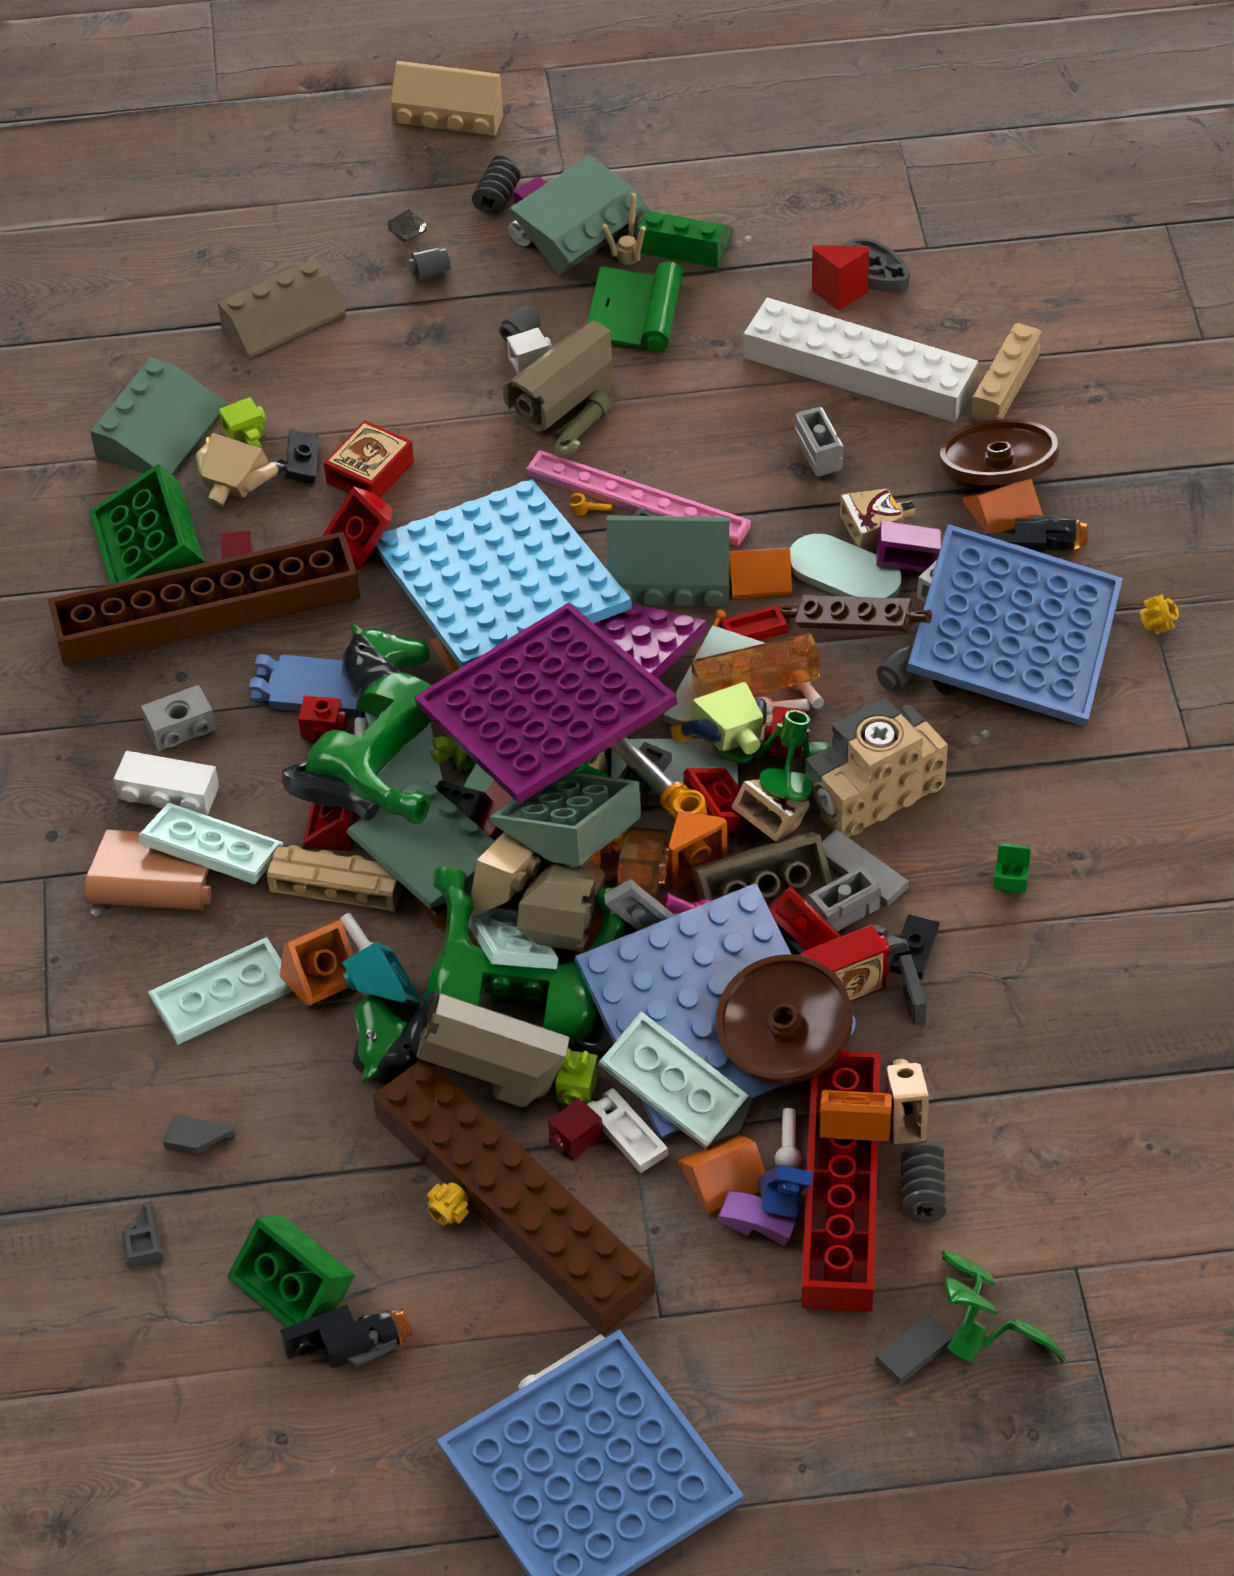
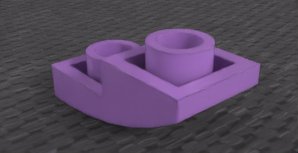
(746, 1214)

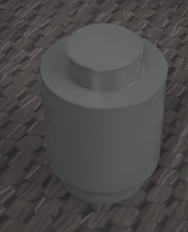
(429, 263)
(519, 321)
(893, 672)

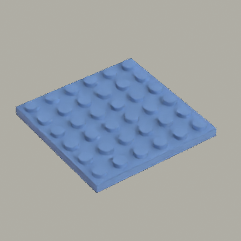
(1015, 625)
(679, 974)
(590, 1467)

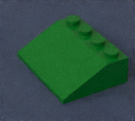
(146, 528)

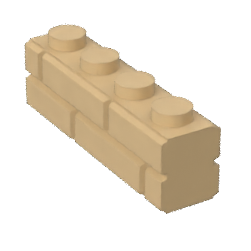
(1006, 374)
(333, 878)

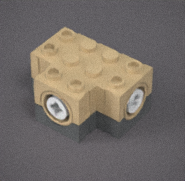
(875, 767)

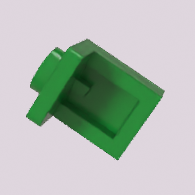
(1012, 868)

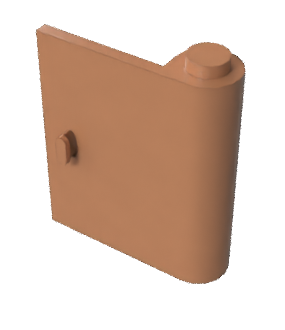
(144, 877)

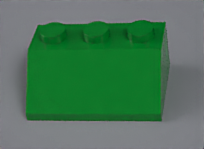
(684, 238)
(289, 1271)

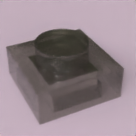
(407, 226)

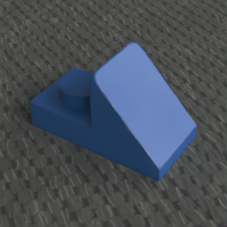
(782, 1189)

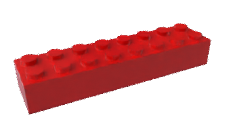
(841, 1198)

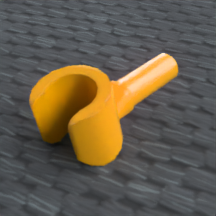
(580, 507)

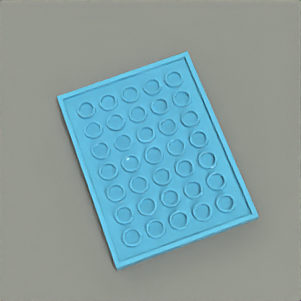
(497, 569)

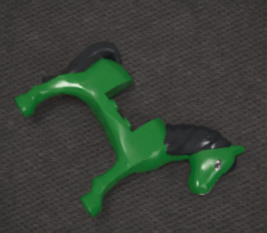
(345, 767)
(390, 1045)

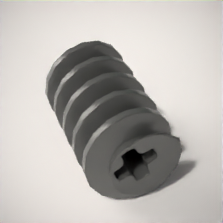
(496, 185)
(923, 1182)

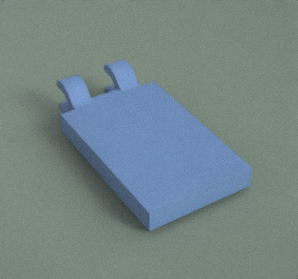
(300, 676)

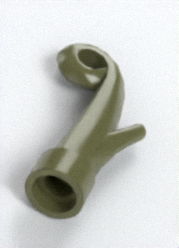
(596, 407)

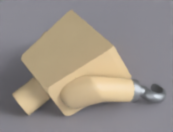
(233, 468)

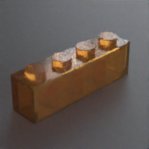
(760, 666)
(644, 858)

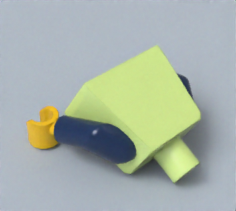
(725, 719)

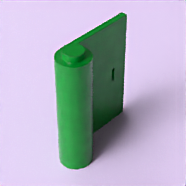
(639, 305)

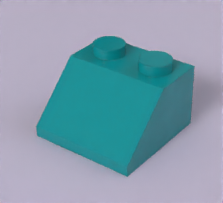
(380, 973)

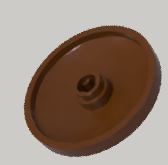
(999, 452)
(784, 1019)

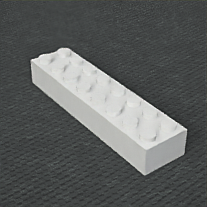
(861, 359)

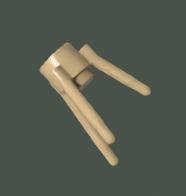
(627, 247)

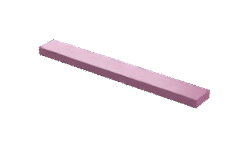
(625, 492)

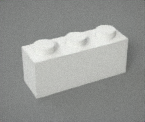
(166, 780)

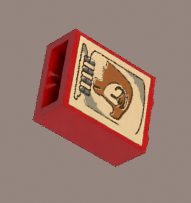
(369, 460)
(857, 960)

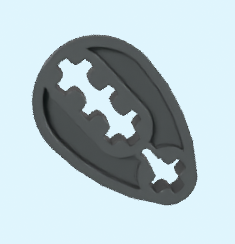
(885, 268)

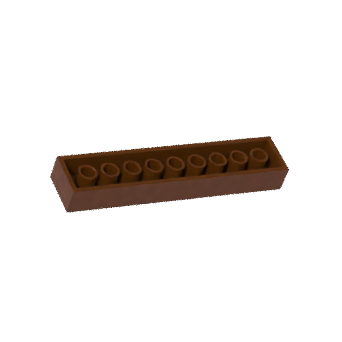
(204, 598)
(515, 1196)

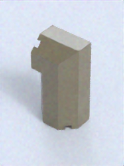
(562, 378)
(560, 905)
(505, 1051)

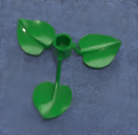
(775, 781)
(971, 1333)

